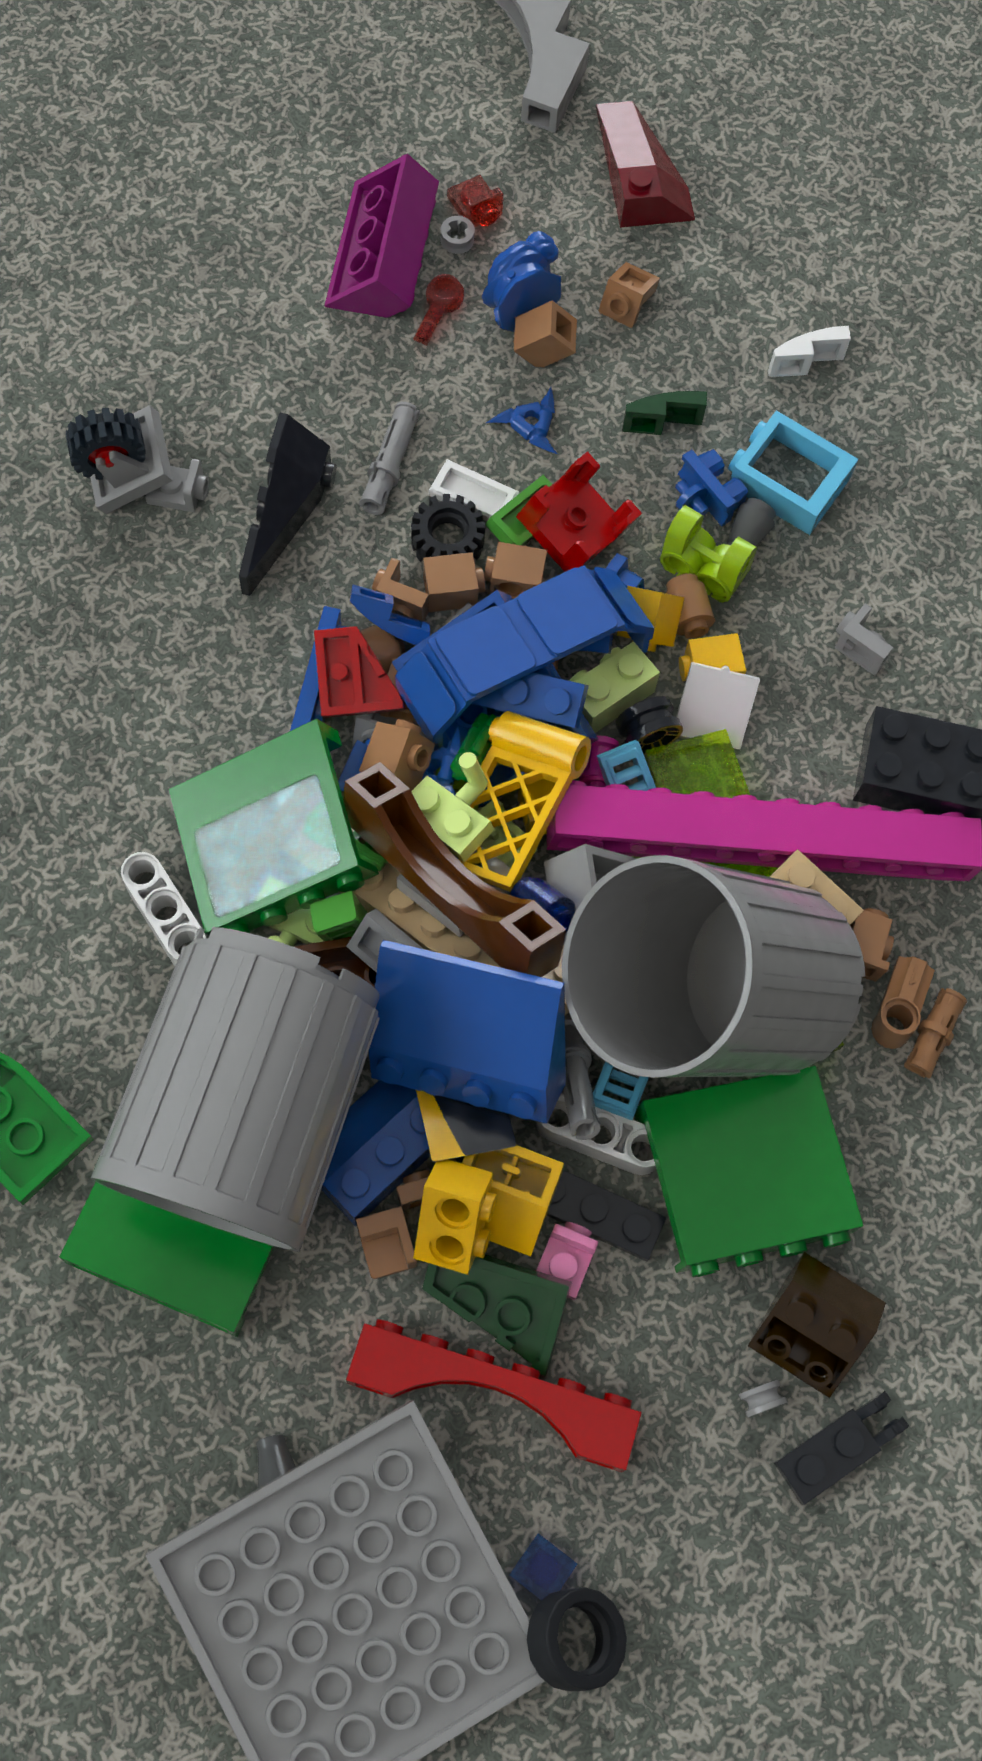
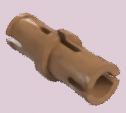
(935, 1032)

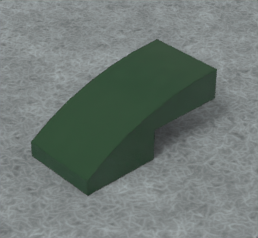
(650, 413)

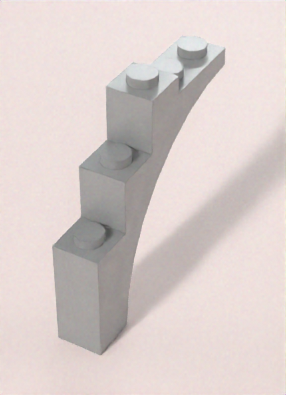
(554, 59)

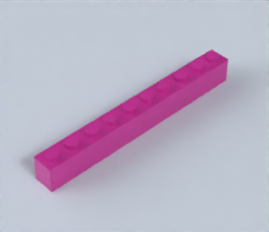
(767, 832)

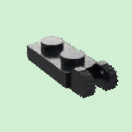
(836, 1450)

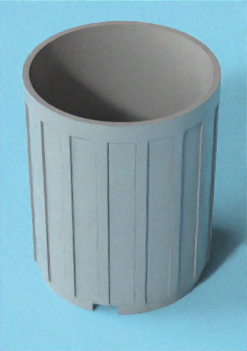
(709, 971)
(242, 1087)

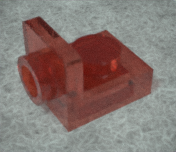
(476, 201)

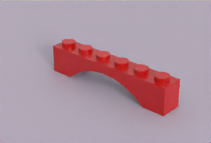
(590, 1426)

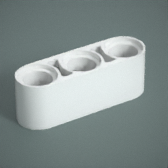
(156, 895)
(616, 1152)

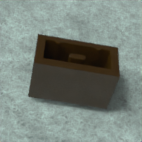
(818, 1325)

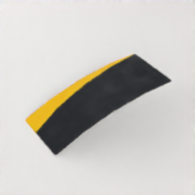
(462, 1129)

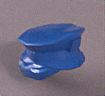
(522, 279)

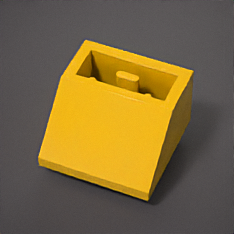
(524, 1194)

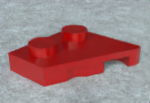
(352, 675)

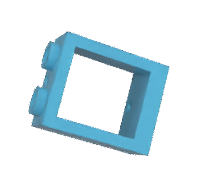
(787, 504)

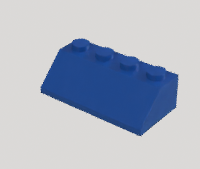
(376, 1149)

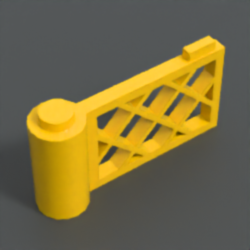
(543, 754)

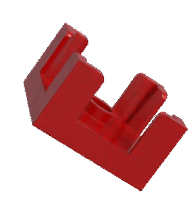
(573, 517)

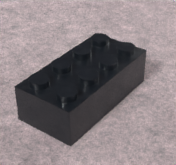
(920, 764)

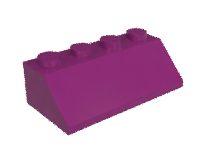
(383, 240)

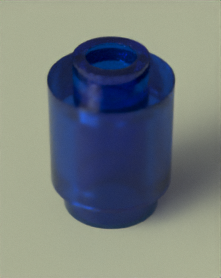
(548, 897)

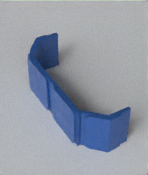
(515, 641)

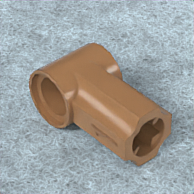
(903, 1001)

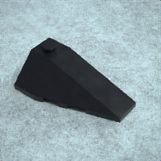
(296, 483)

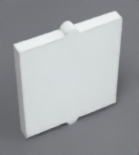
(716, 701)

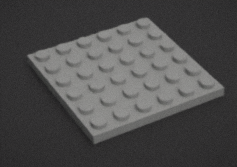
(351, 1604)

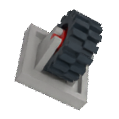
(119, 454)

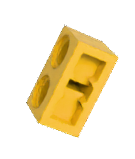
(454, 1216)

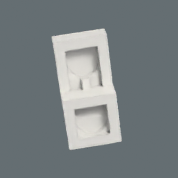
(797, 354)

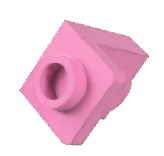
(568, 1254)

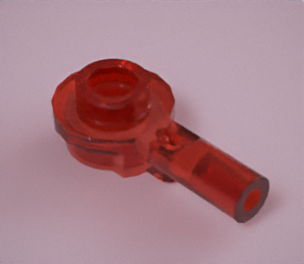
(444, 296)

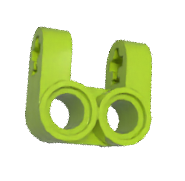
(694, 551)

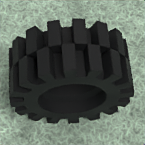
(447, 512)

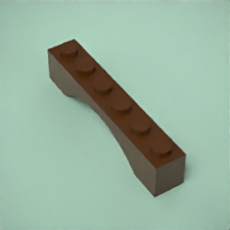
(507, 928)

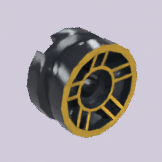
(650, 723)

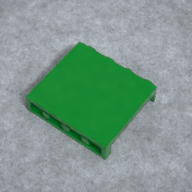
(750, 1170)
(167, 1258)

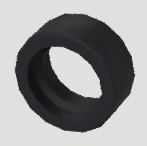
(609, 1635)

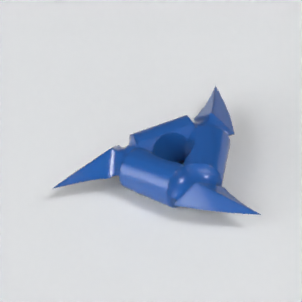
(534, 433)
(443, 758)

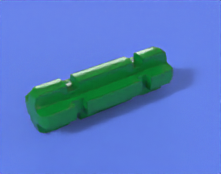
(474, 742)

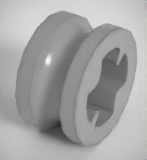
(456, 245)
(762, 1398)

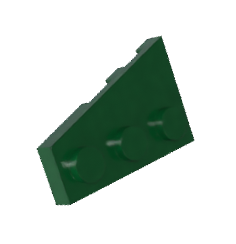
(508, 1302)

